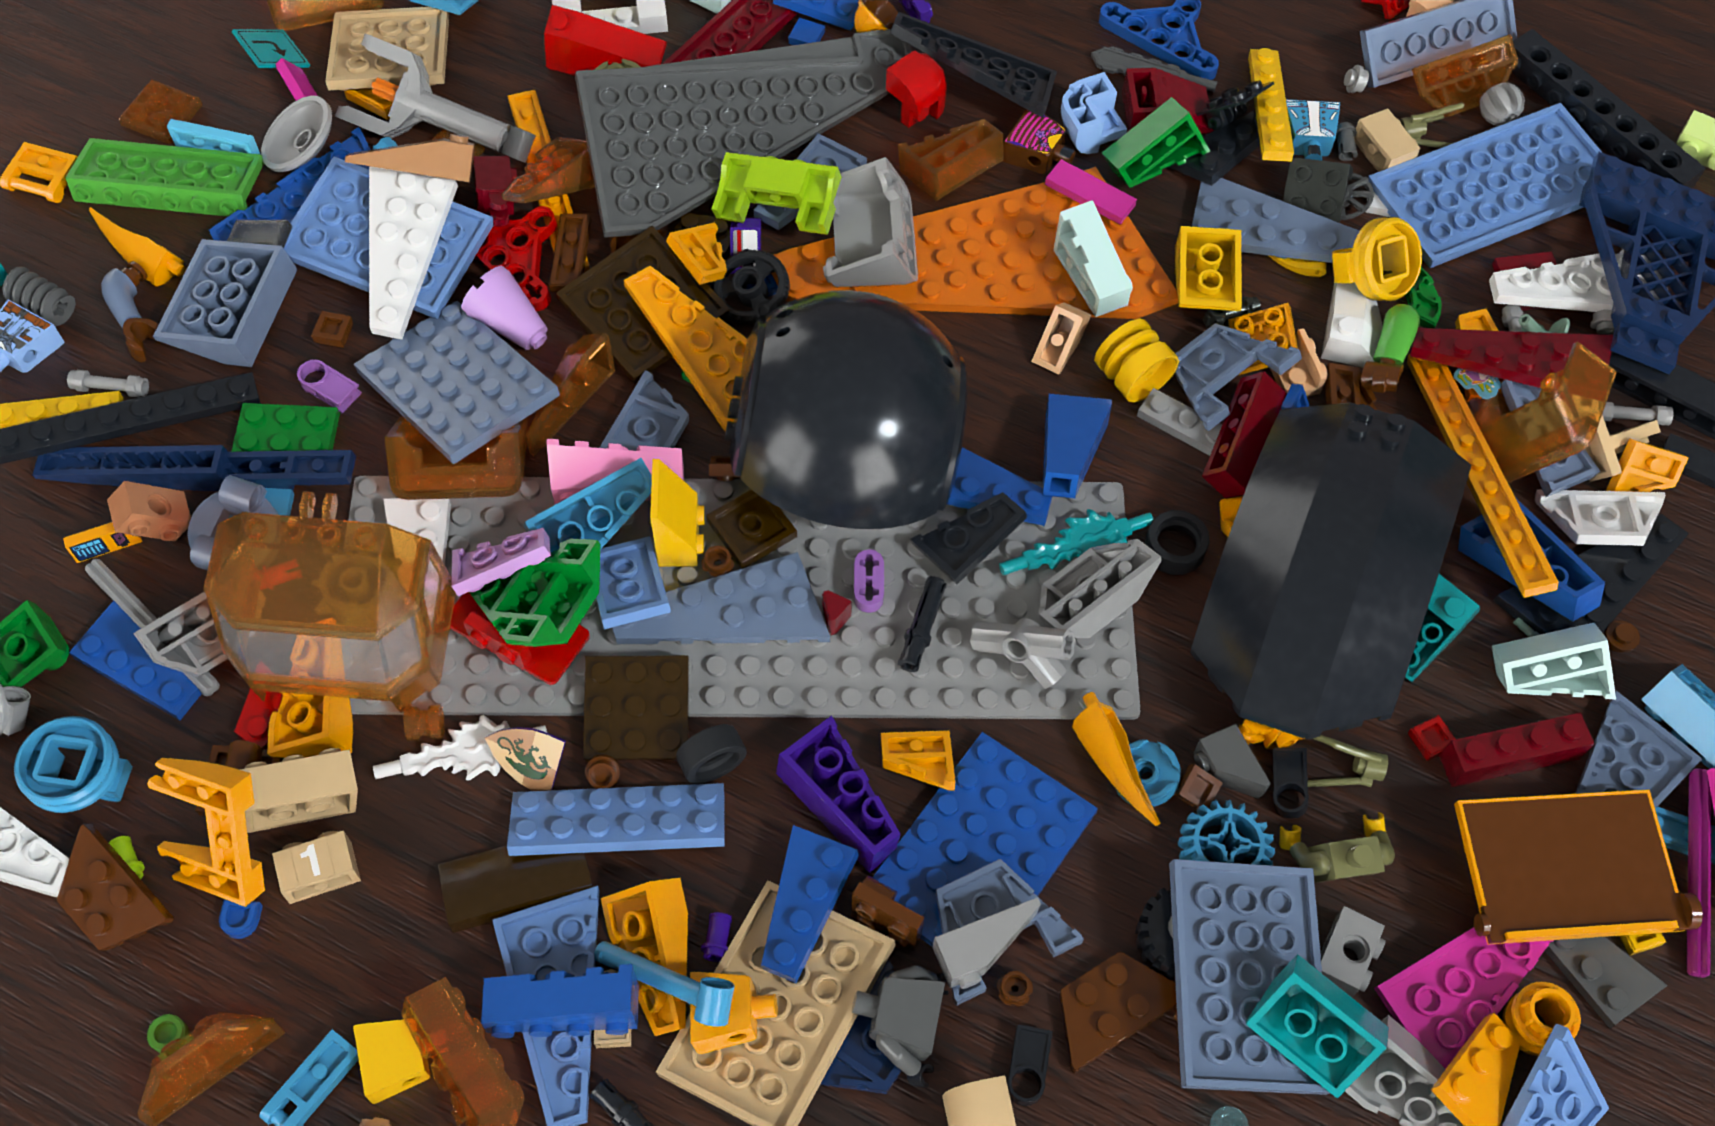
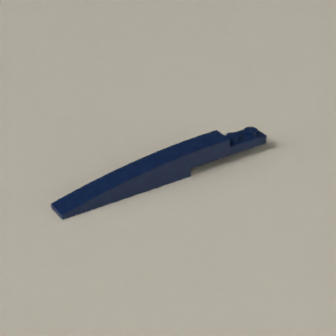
(195, 466)

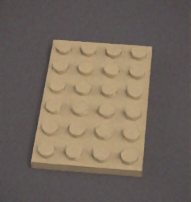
(782, 1069)

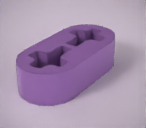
(862, 581)

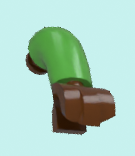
(1394, 343)

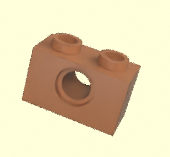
(149, 511)

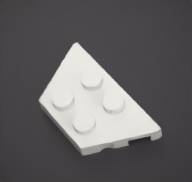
(1603, 515)

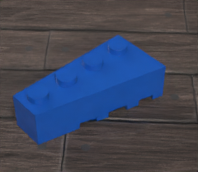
(1578, 586)

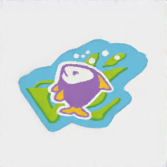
(1483, 384)

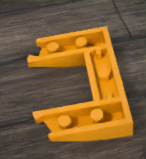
(225, 795)

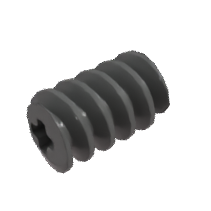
(38, 295)

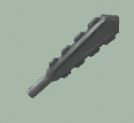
(1115, 60)

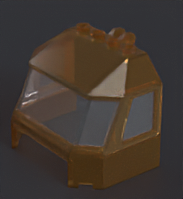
(329, 605)

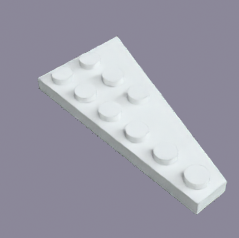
(1570, 286)

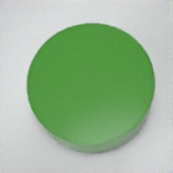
(164, 1030)

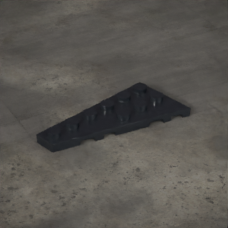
(1620, 566)

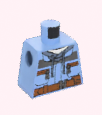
(25, 338)

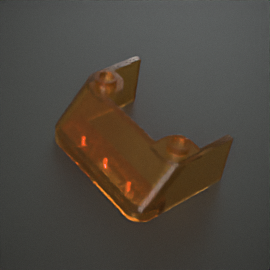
(1553, 424)

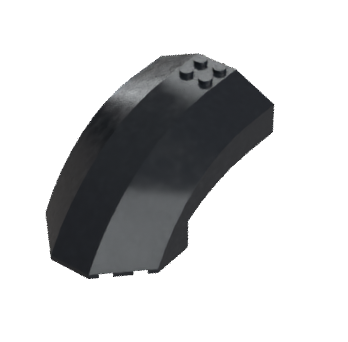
(1330, 568)

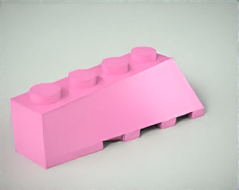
(581, 466)

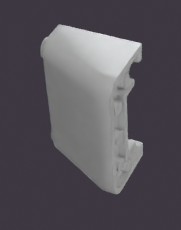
(872, 229)

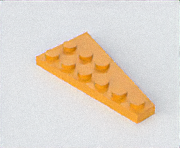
(702, 345)

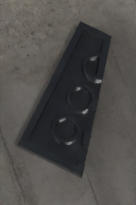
(1227, 149)

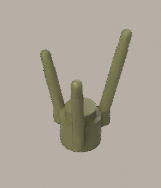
(1417, 124)
(1367, 763)

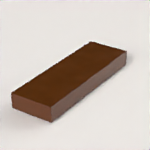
(570, 250)

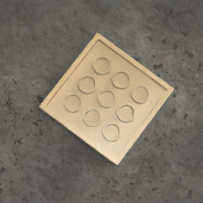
(413, 29)

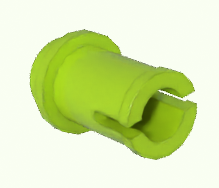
(125, 849)

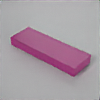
(1084, 188)

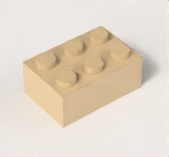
(301, 789)

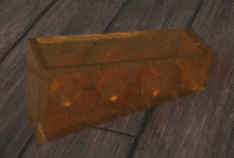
(462, 1057)

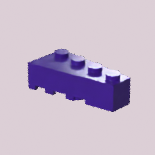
(838, 793)

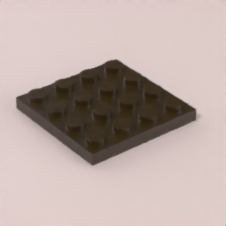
(605, 305)

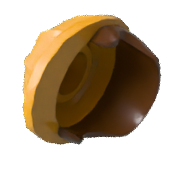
(874, 15)

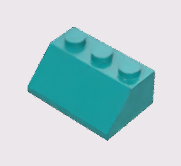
(1318, 1026)

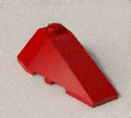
(585, 42)

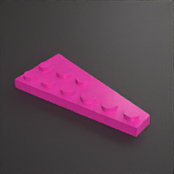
(1455, 988)

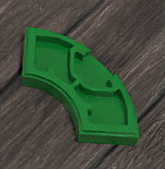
(1425, 300)

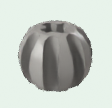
(1502, 103)

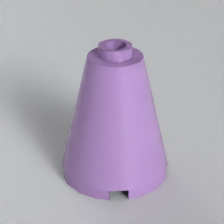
(505, 309)

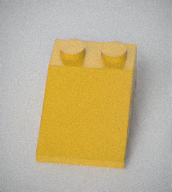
(1208, 268)
(675, 518)

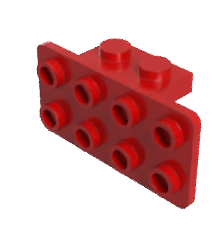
(543, 662)

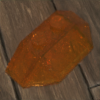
(1466, 74)
(201, 1060)

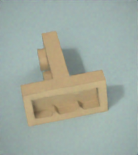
(1606, 446)

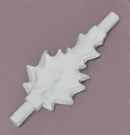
(465, 752)

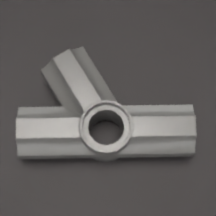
(1027, 644)

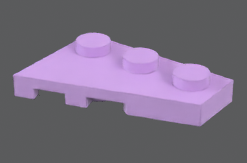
(500, 561)

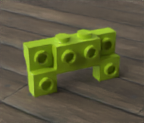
(780, 184)

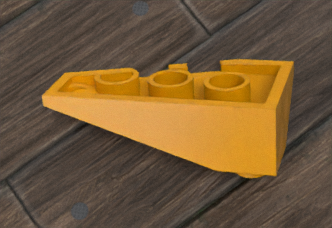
(654, 925)

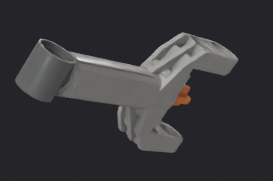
(415, 103)

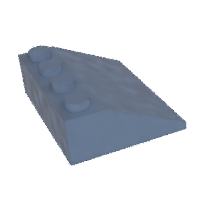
(227, 301)

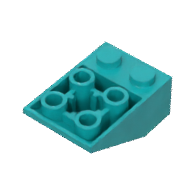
(1445, 618)

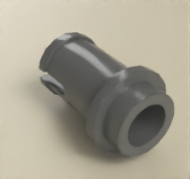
(1346, 141)

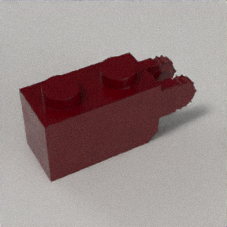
(491, 179)

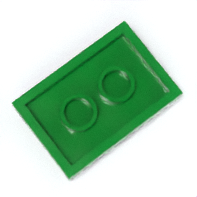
(285, 428)

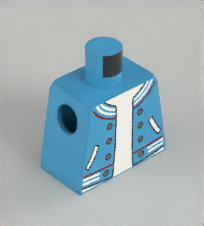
(1313, 127)

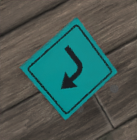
(269, 46)

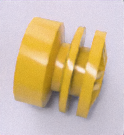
(1136, 360)

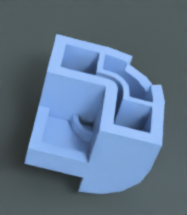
(1090, 113)

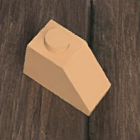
(1061, 337)

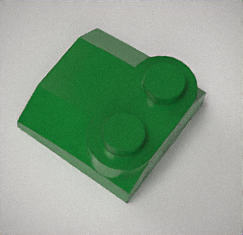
(29, 645)

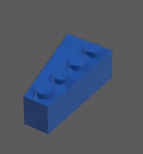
(561, 1003)

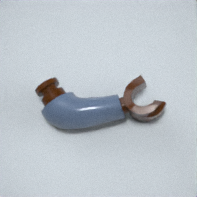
(118, 292)

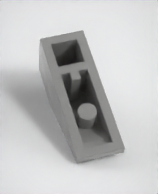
(974, 948)

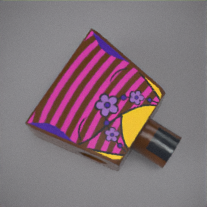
(1036, 143)

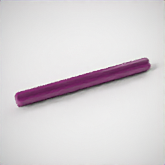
(1699, 871)

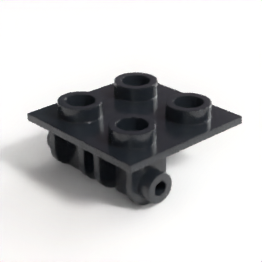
(1231, 104)

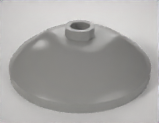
(297, 134)

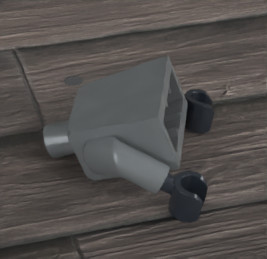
(905, 1018)

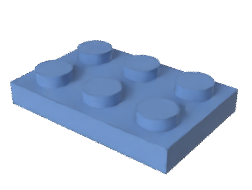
(630, 584)

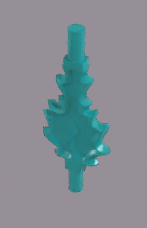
(1083, 534)

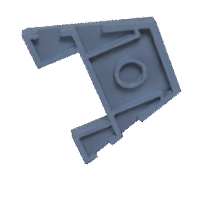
(1217, 359)
(988, 893)

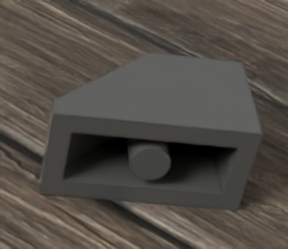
(1231, 762)

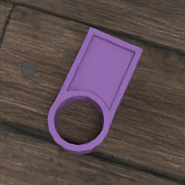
(332, 389)

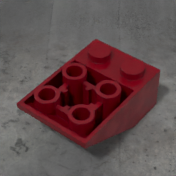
(1150, 87)

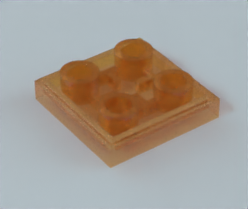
(154, 109)

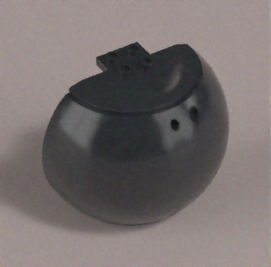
(849, 411)

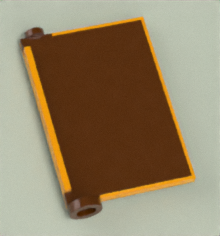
(1571, 868)

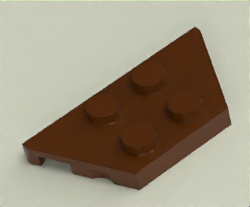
(106, 894)
(1112, 1006)

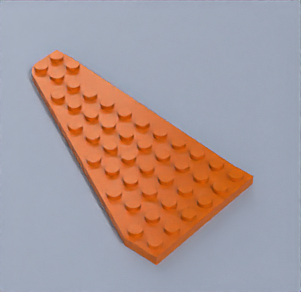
(996, 260)

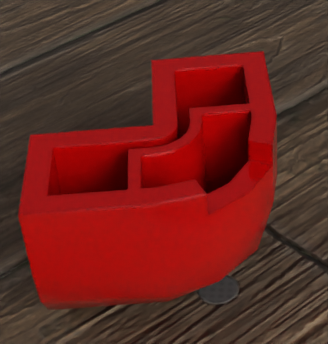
(919, 86)

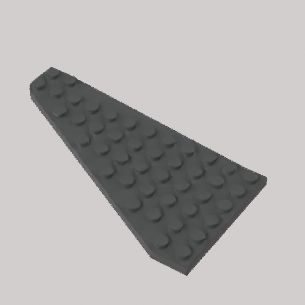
(666, 127)

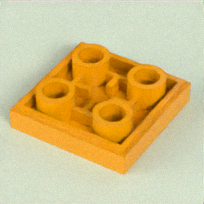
(1270, 324)

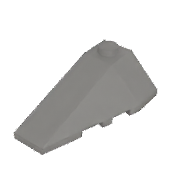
(1402, 1081)

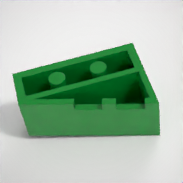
(1155, 143)

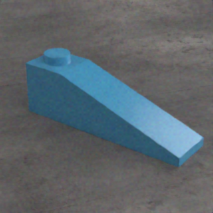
(598, 509)

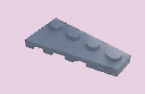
(819, 151)
(1563, 473)

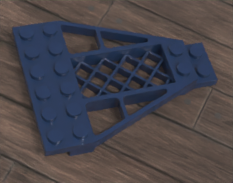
(1672, 217)

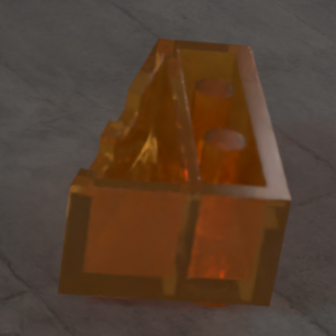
(953, 159)

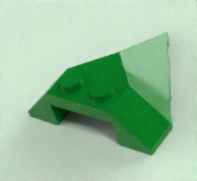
(546, 599)

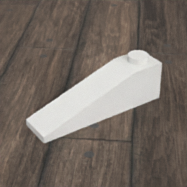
(1351, 327)

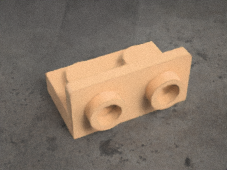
(1307, 371)

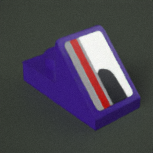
(745, 237)

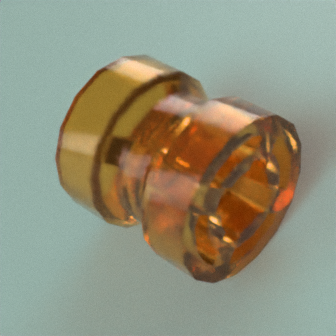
(424, 722)

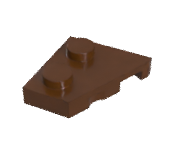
(1345, 386)

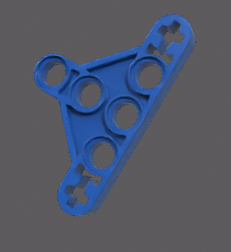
(1153, 22)

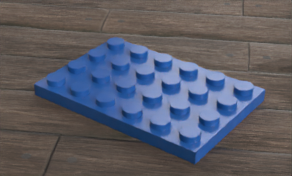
(995, 813)

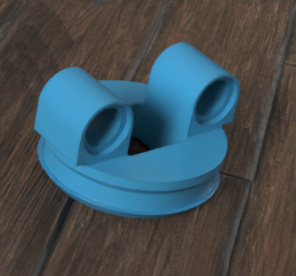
(40, 761)

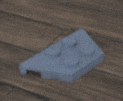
(648, 418)

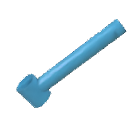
(710, 995)

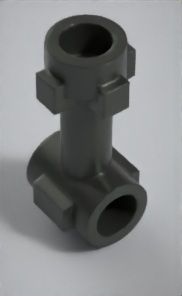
(1219, 316)

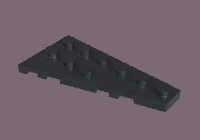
(1000, 71)

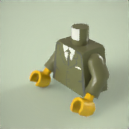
(1345, 857)

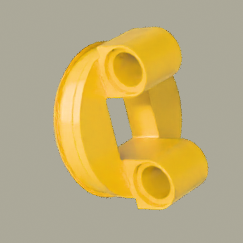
(1381, 247)

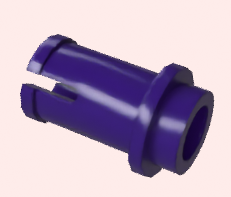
(717, 937)

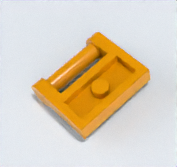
(39, 163)

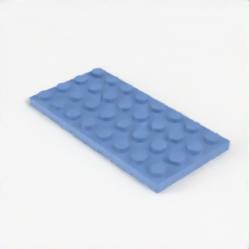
(1490, 183)

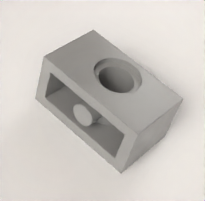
(1363, 937)

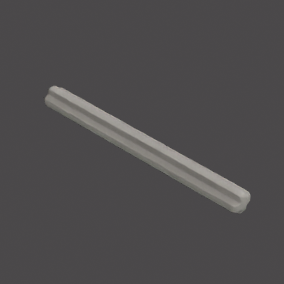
(138, 613)

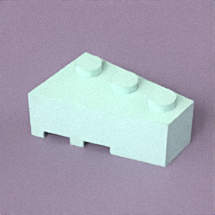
(1091, 259)
(1557, 662)

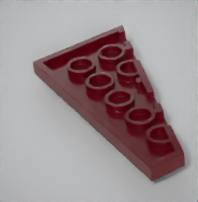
(1505, 354)

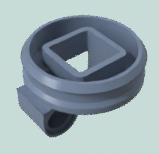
(232, 499)

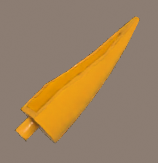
(153, 258)
(1110, 750)

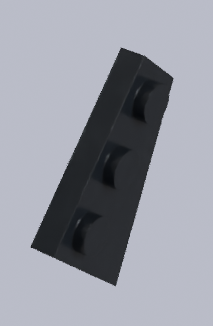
(966, 541)

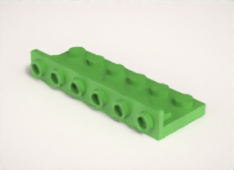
(163, 177)

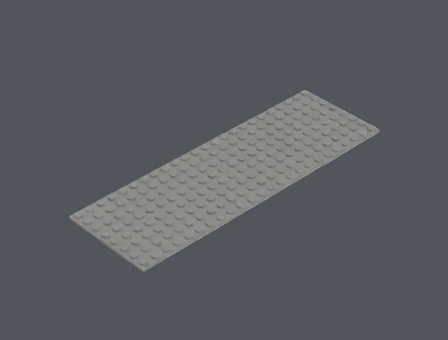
(808, 679)

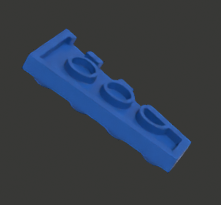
(807, 892)

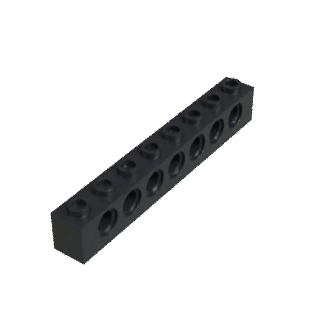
(1600, 111)

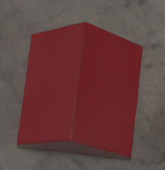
(836, 611)

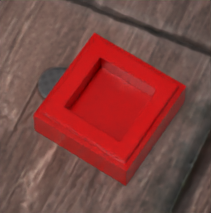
(1431, 737)

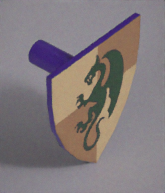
(528, 755)

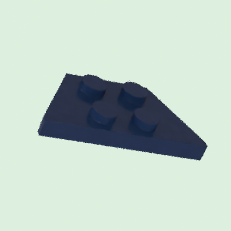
(859, 1061)

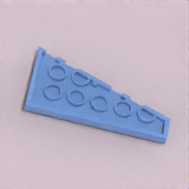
(546, 940)

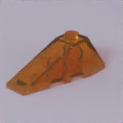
(559, 169)
(578, 377)

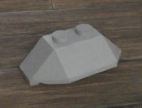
(1097, 587)
(184, 638)

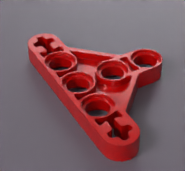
(521, 258)

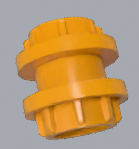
(1551, 1004)

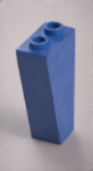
(1070, 441)

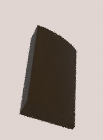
(499, 884)

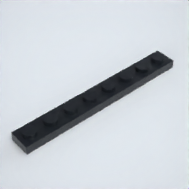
(126, 417)

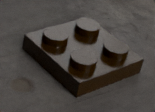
(751, 527)

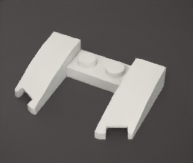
(646, 17)

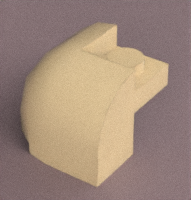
(979, 1104)

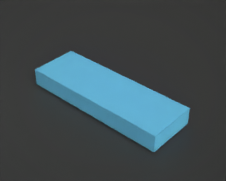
(205, 137)

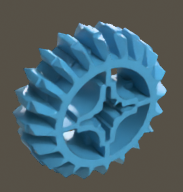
(1253, 846)

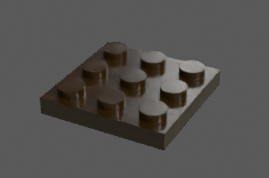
(636, 706)

